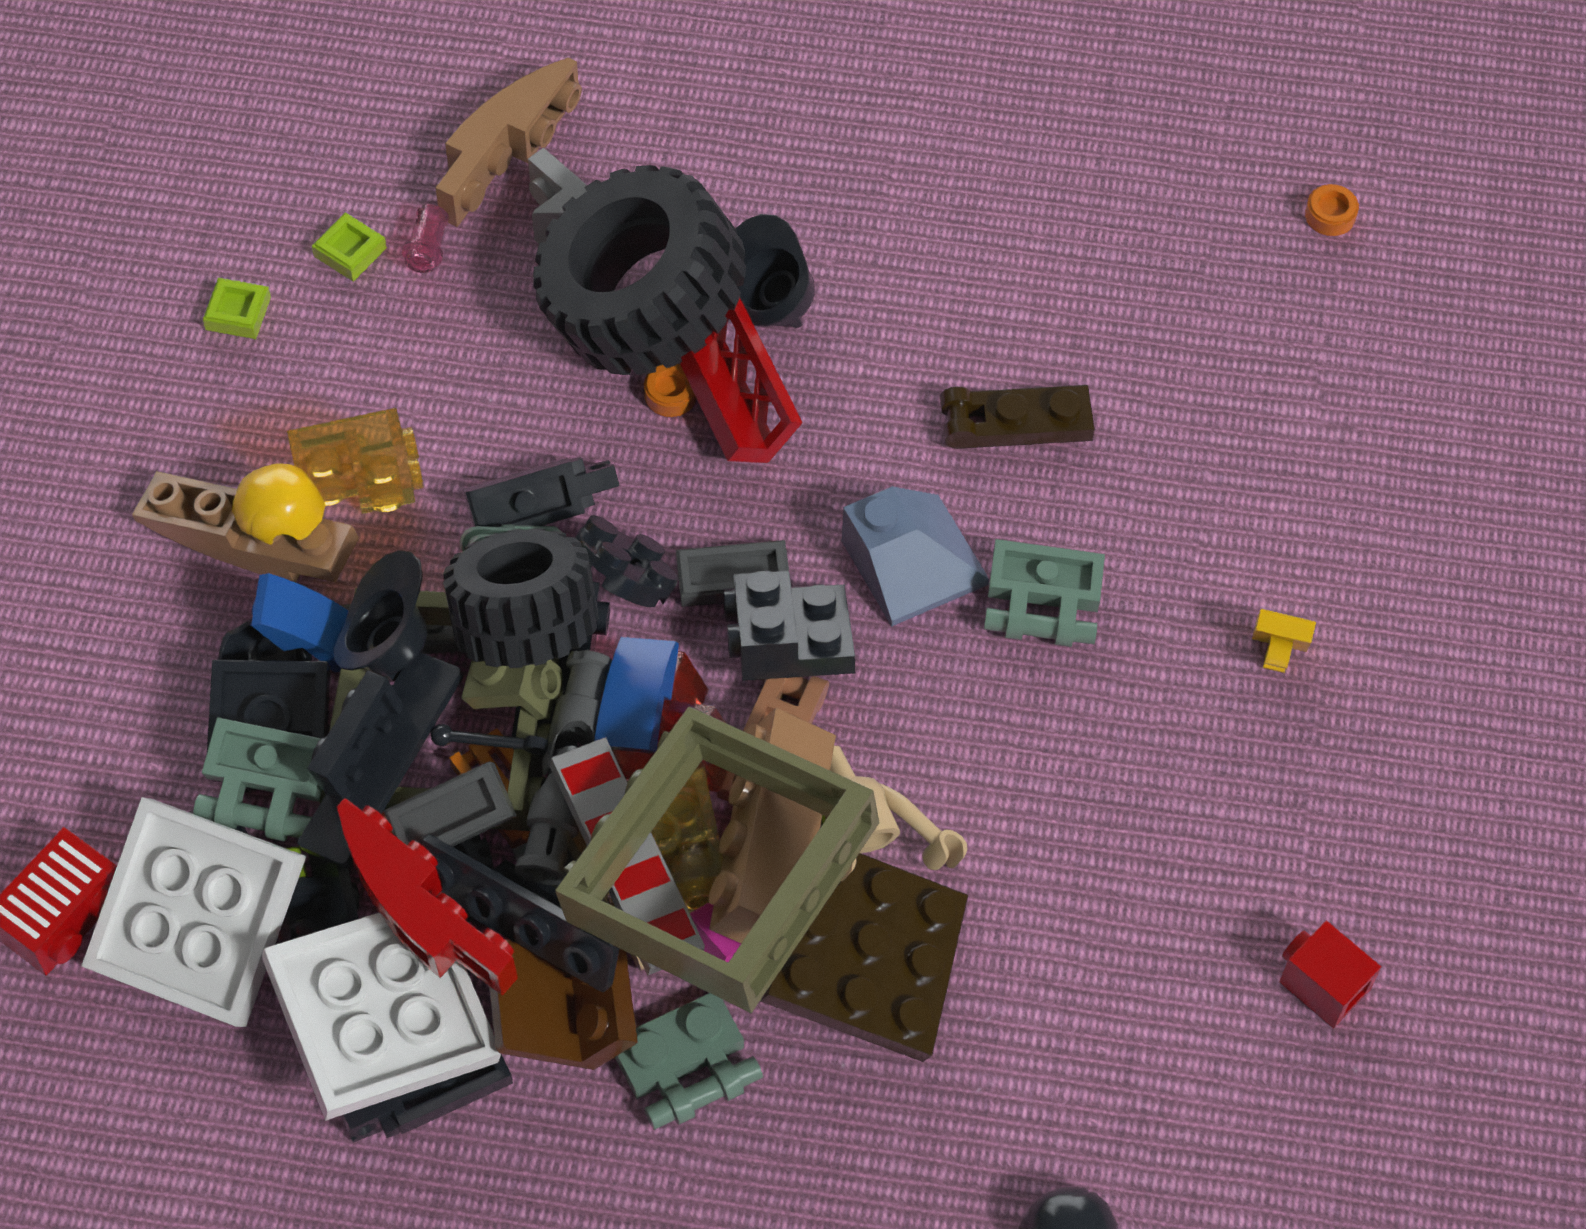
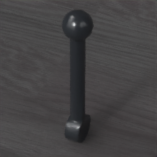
(444, 735)

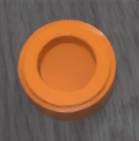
(1331, 210)
(669, 391)

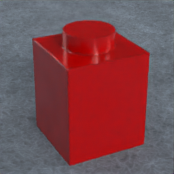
(1328, 972)

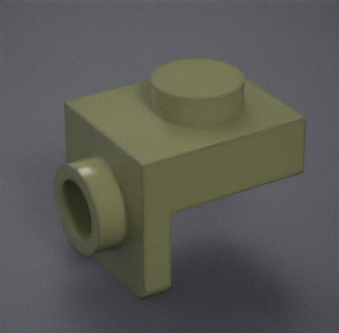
(503, 686)

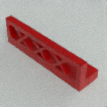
(729, 405)

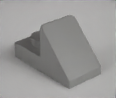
(551, 187)

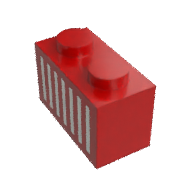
(55, 901)

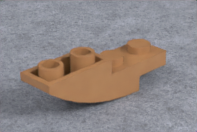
(505, 126)
(203, 520)

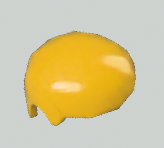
(278, 502)

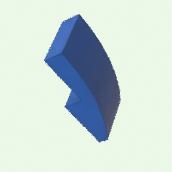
(297, 617)
(635, 693)

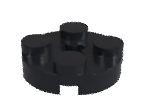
(630, 565)

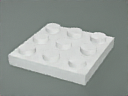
(193, 911)
(375, 1016)

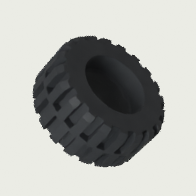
(669, 306)

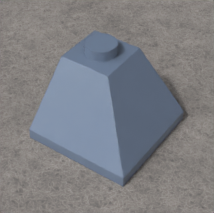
(909, 552)

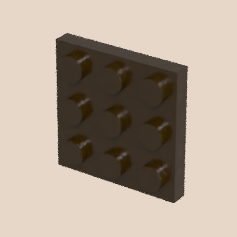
(876, 959)

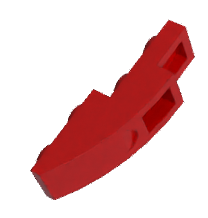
(404, 891)

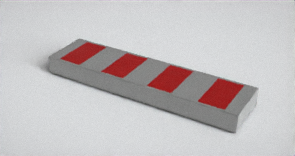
(645, 888)

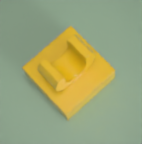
(1282, 635)

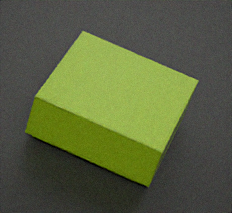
(349, 247)
(236, 308)

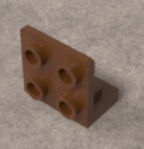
(561, 1018)

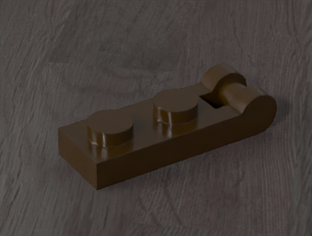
(1017, 416)

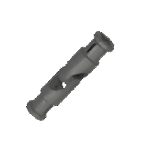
(549, 813)

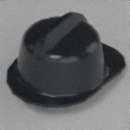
(777, 275)
(383, 621)

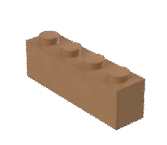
(765, 830)

